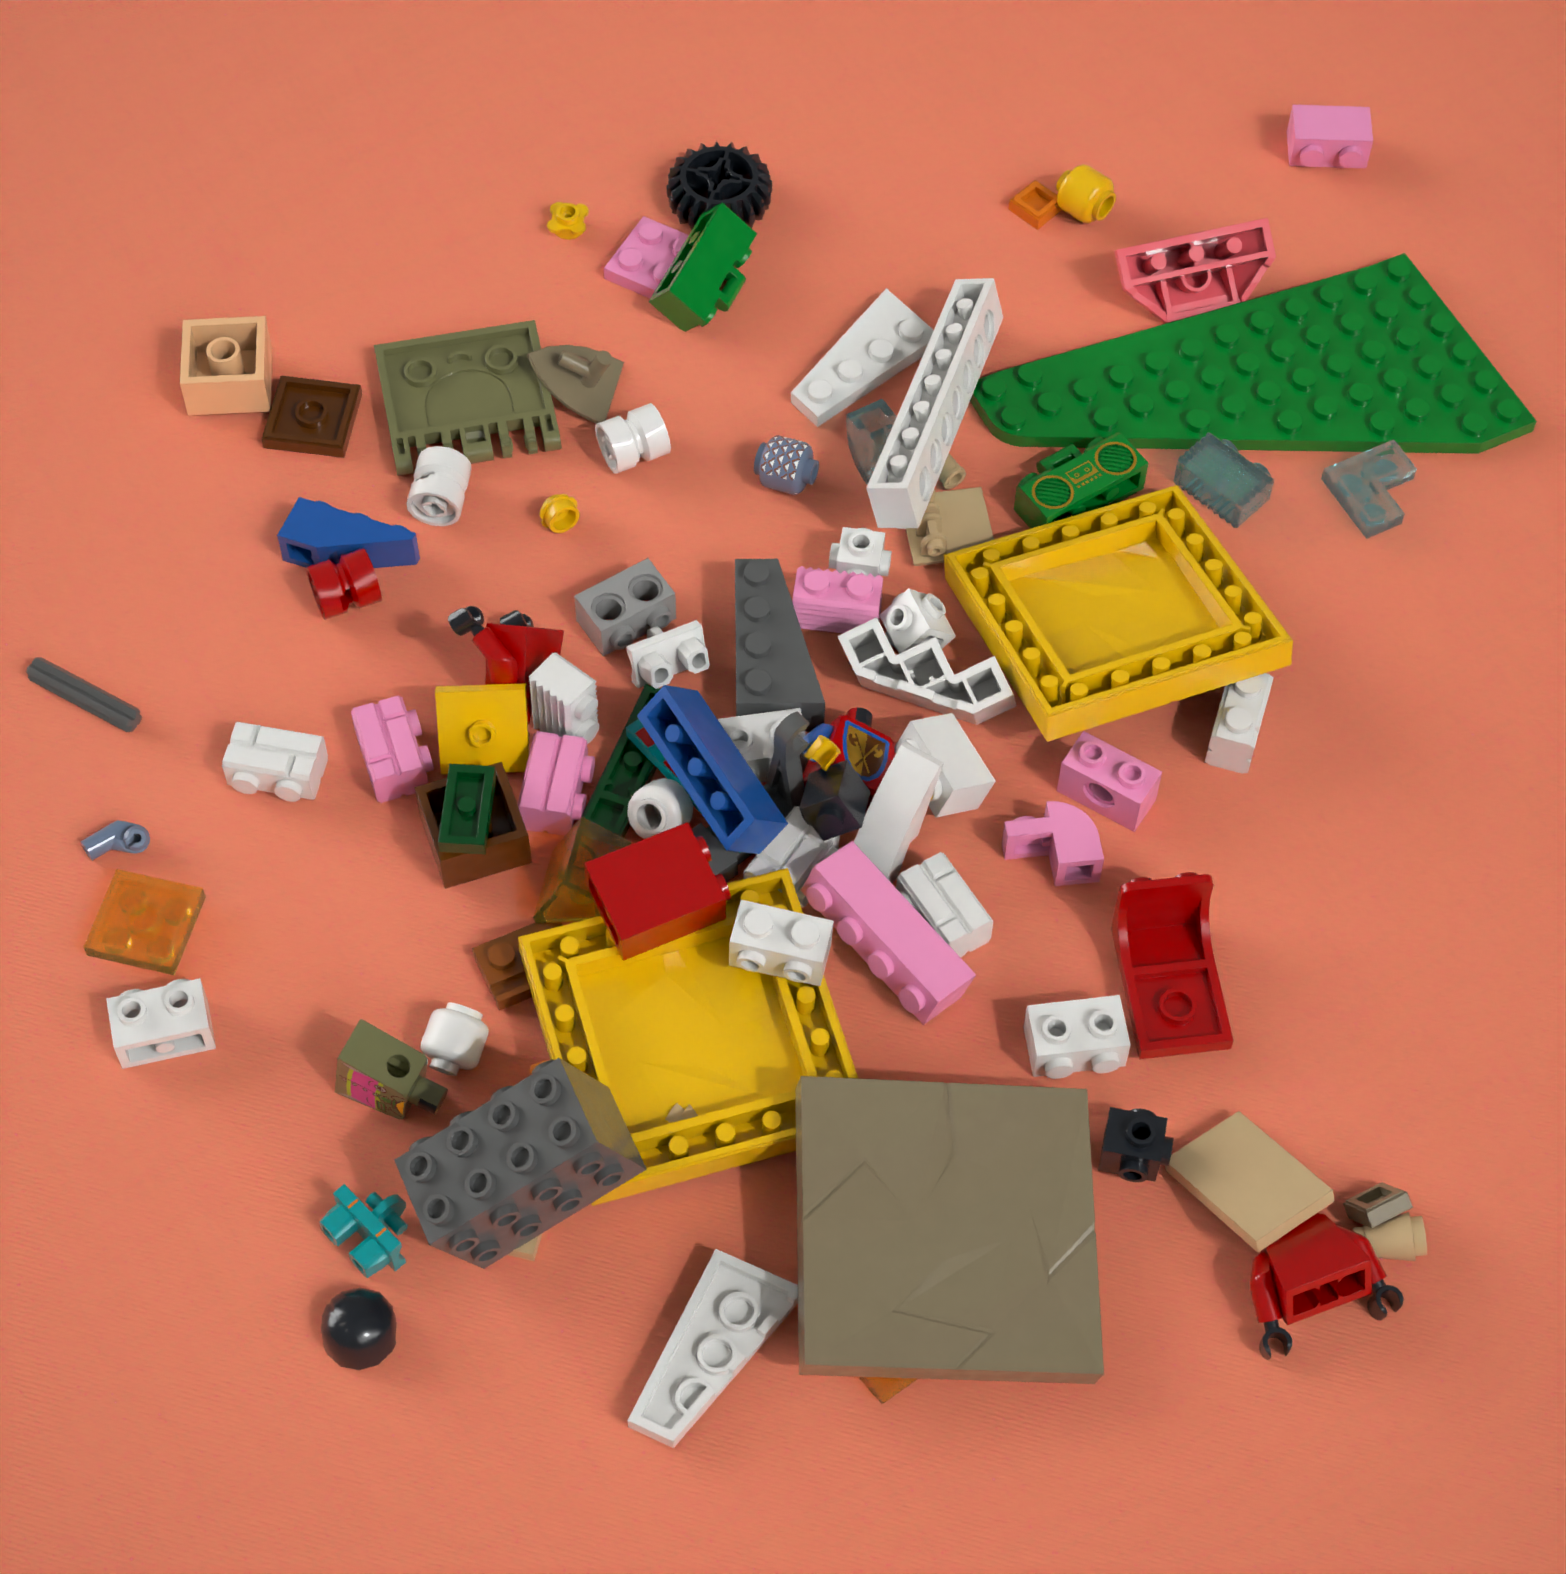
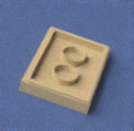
(1249, 1181)

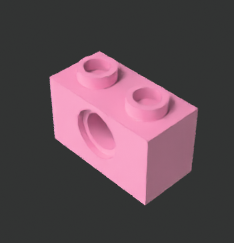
(1109, 781)

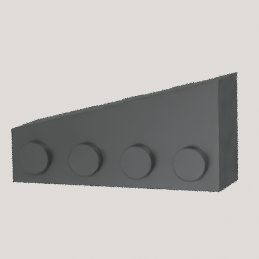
(770, 647)

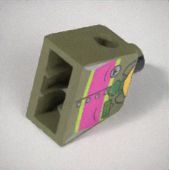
(385, 1074)

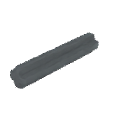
(84, 694)

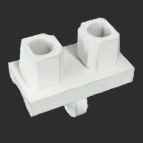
(668, 653)

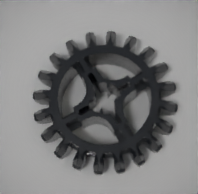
(716, 177)

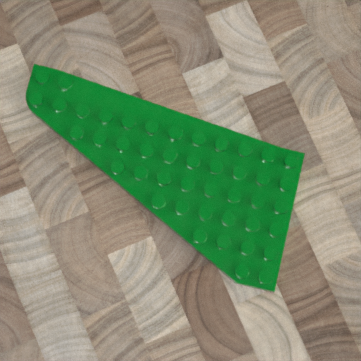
(1283, 372)

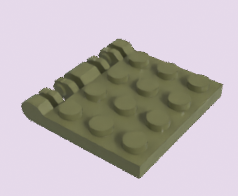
(465, 390)

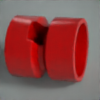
(344, 583)

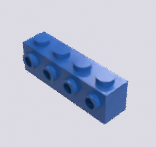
(712, 770)

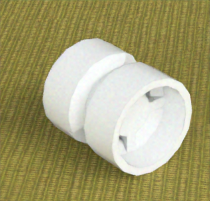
(638, 436)
(439, 486)

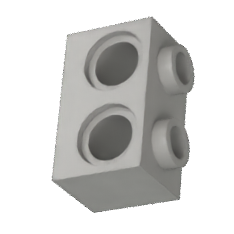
(622, 601)

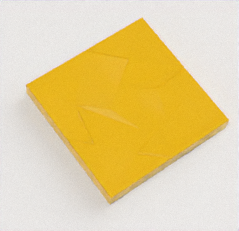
(1116, 612)
(686, 1034)

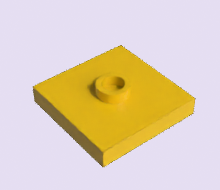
(483, 725)

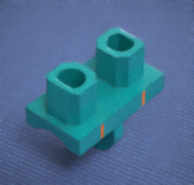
(379, 1244)

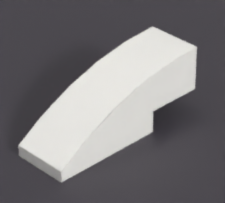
(898, 809)

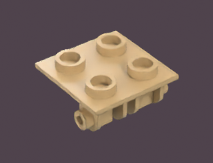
(950, 524)

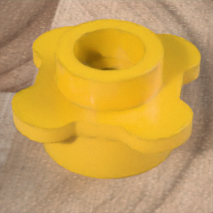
(567, 220)

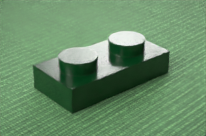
(467, 809)

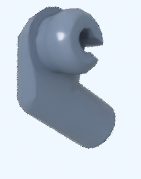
(116, 836)

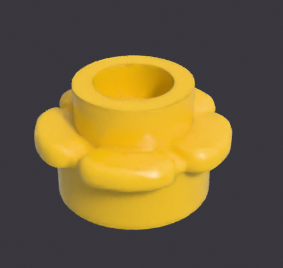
(559, 513)

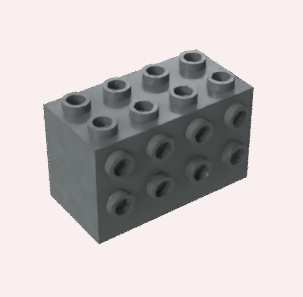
(519, 1163)

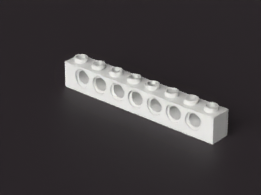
(935, 404)

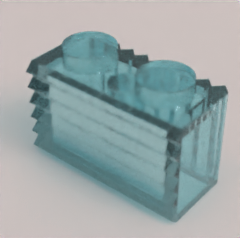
(1223, 479)

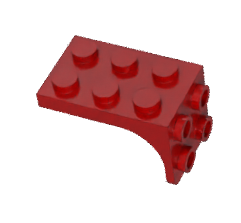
(1170, 966)

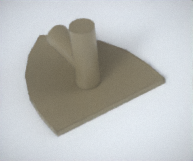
(578, 378)

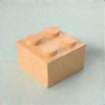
(226, 365)

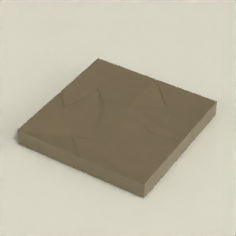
(946, 1232)

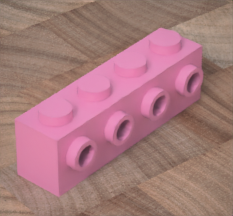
(887, 932)

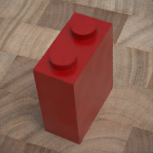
(657, 890)

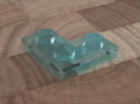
(1363, 483)

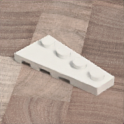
(867, 355)
(714, 1339)

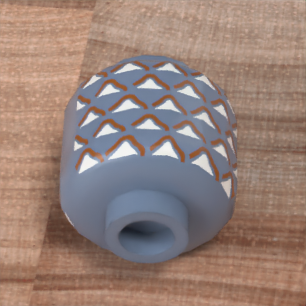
(786, 465)

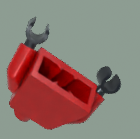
(510, 648)
(1313, 1272)

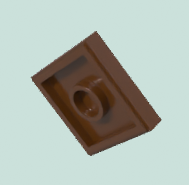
(312, 416)

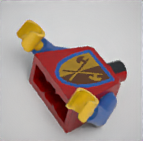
(852, 740)

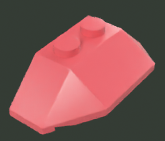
(1197, 270)

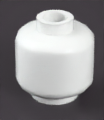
(659, 807)
(454, 1038)

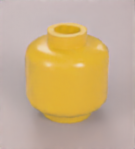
(1085, 194)

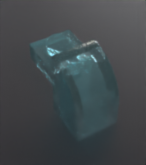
(867, 435)

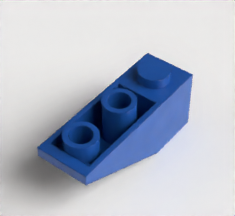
(324, 533)

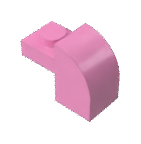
(1065, 836)

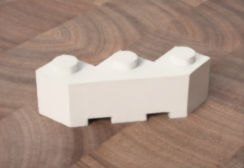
(925, 676)

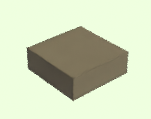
(1377, 1204)

